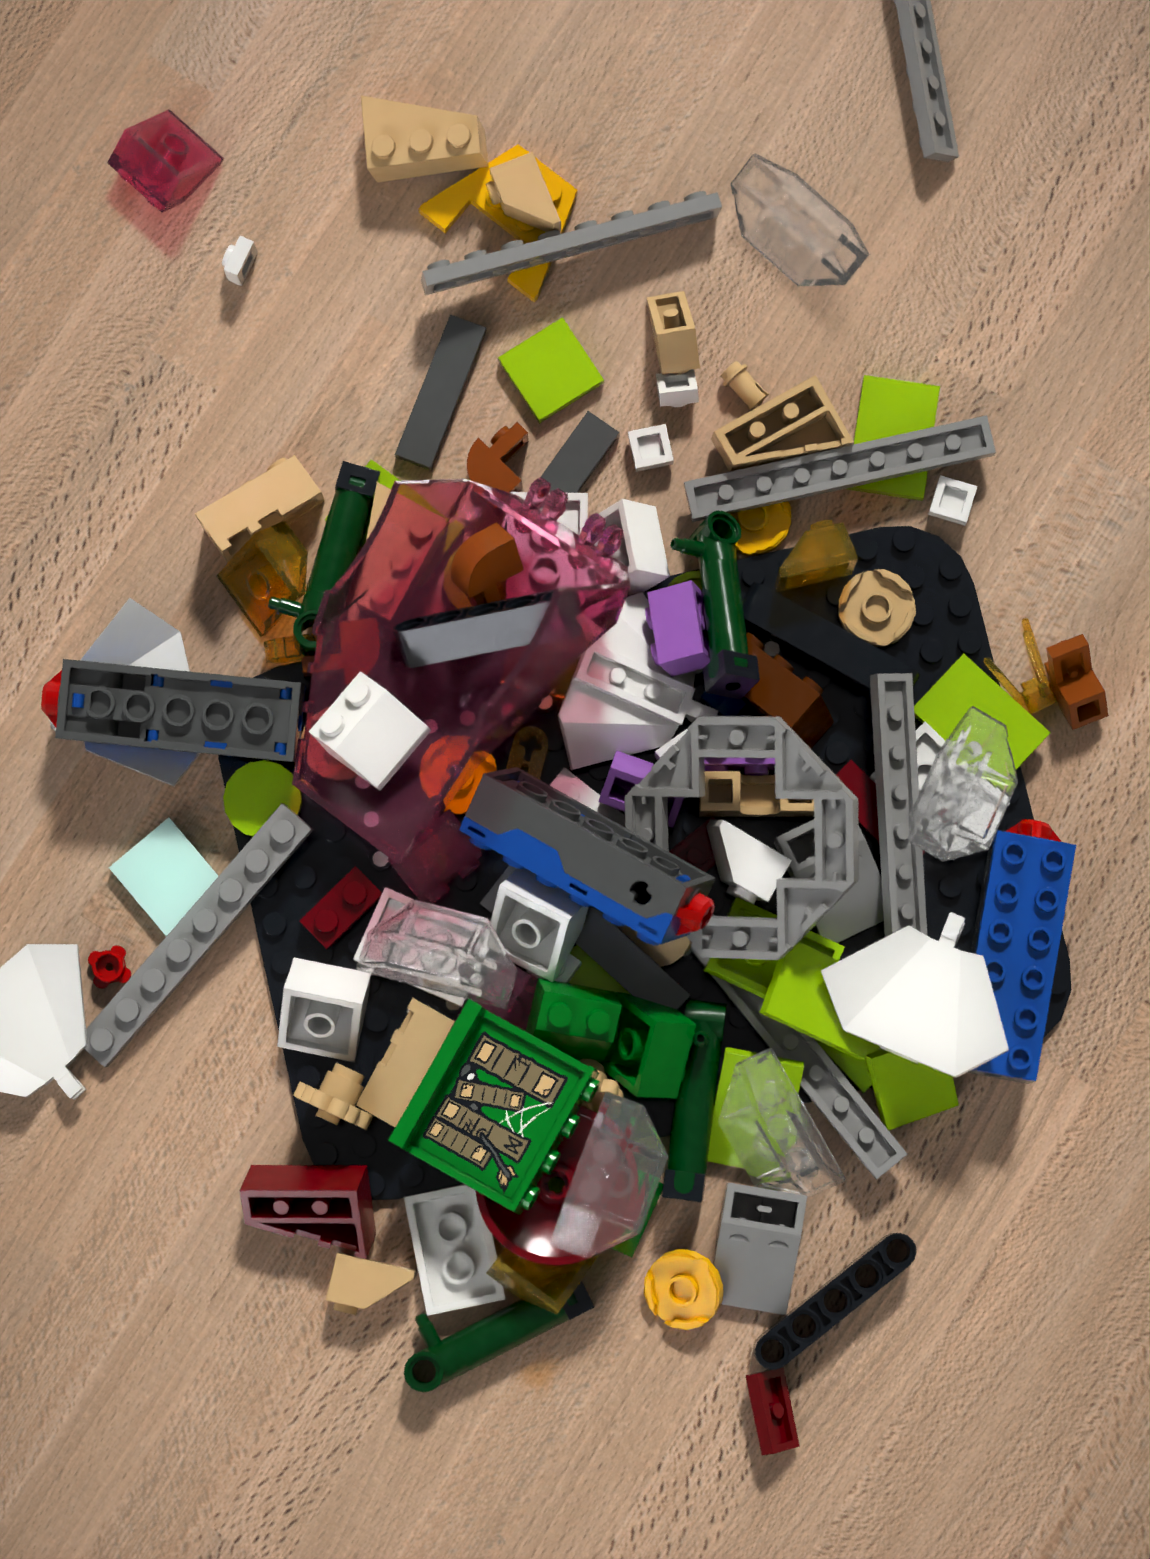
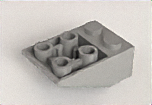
(859, 906)
(758, 1246)

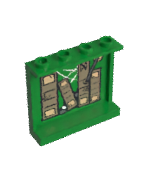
(495, 1108)

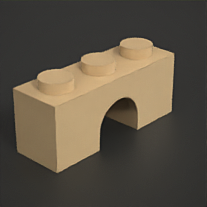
(747, 796)

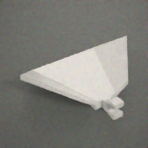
(141, 640)
(622, 696)
(920, 999)
(41, 1019)

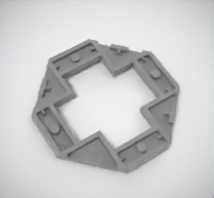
(797, 776)

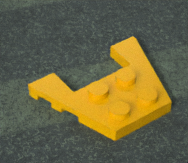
(450, 204)

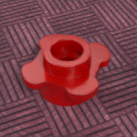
(99, 960)

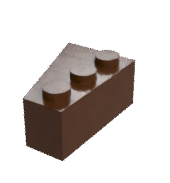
(787, 695)

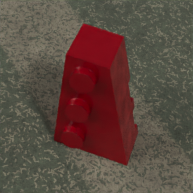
(312, 1202)

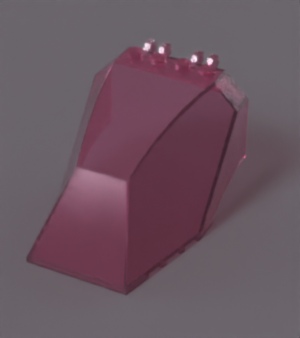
(467, 700)

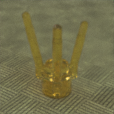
(1037, 690)

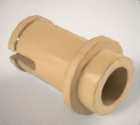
(744, 385)

